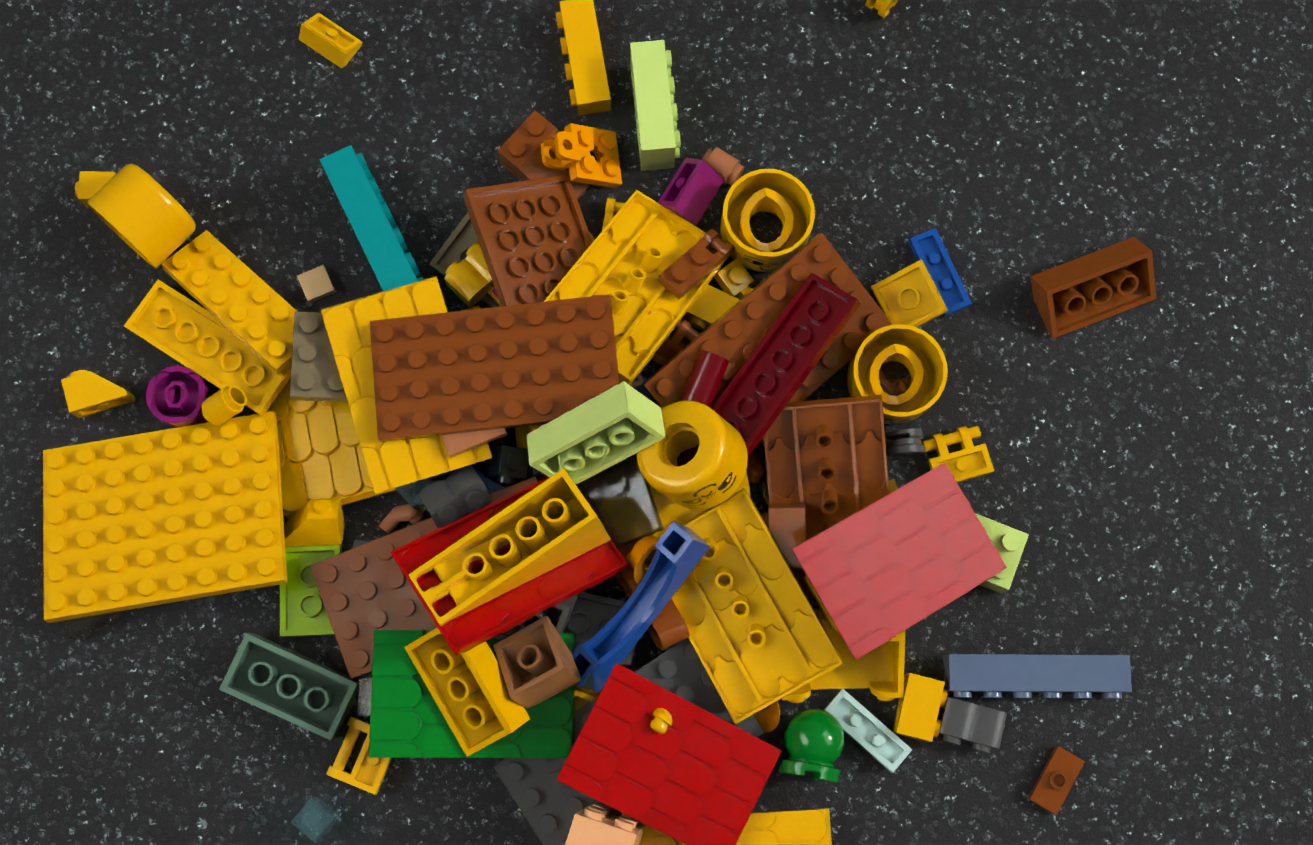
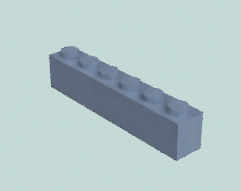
(1037, 674)

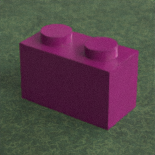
(691, 190)

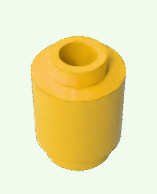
(224, 404)

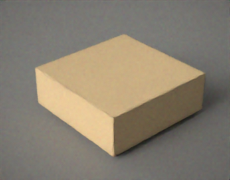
(316, 284)

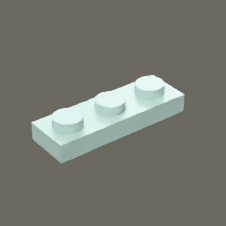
(868, 731)

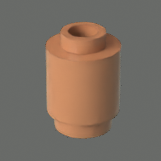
(724, 165)

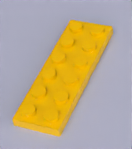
(236, 298)
(204, 345)

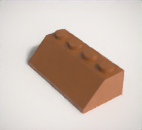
(1094, 286)

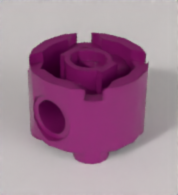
(177, 396)

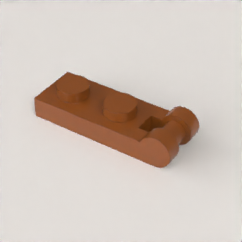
(695, 264)

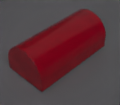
(704, 378)

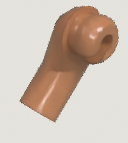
(400, 514)

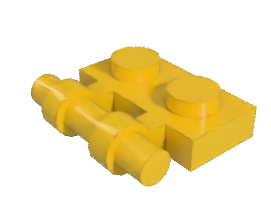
(963, 464)

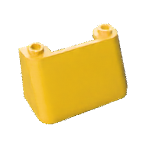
(879, 670)

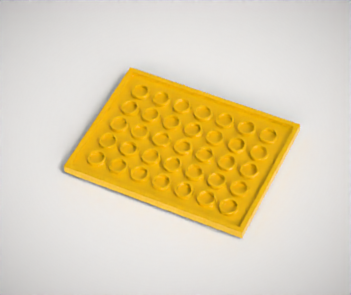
(162, 517)

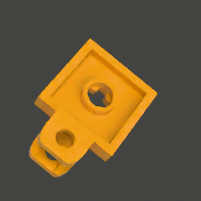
(573, 151)

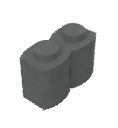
(456, 495)
(972, 724)

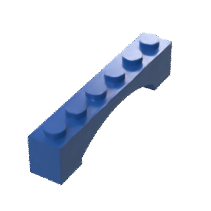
(673, 561)

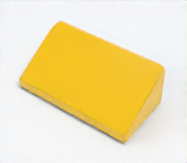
(329, 40)

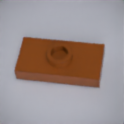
(1056, 780)

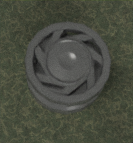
(904, 443)

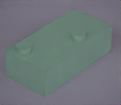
(290, 686)

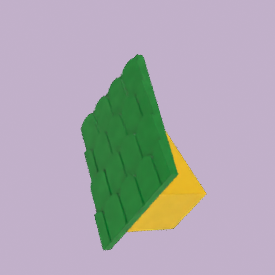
(410, 724)

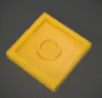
(909, 296)

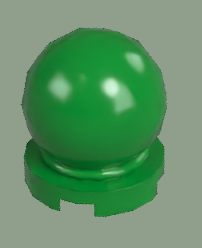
(814, 744)

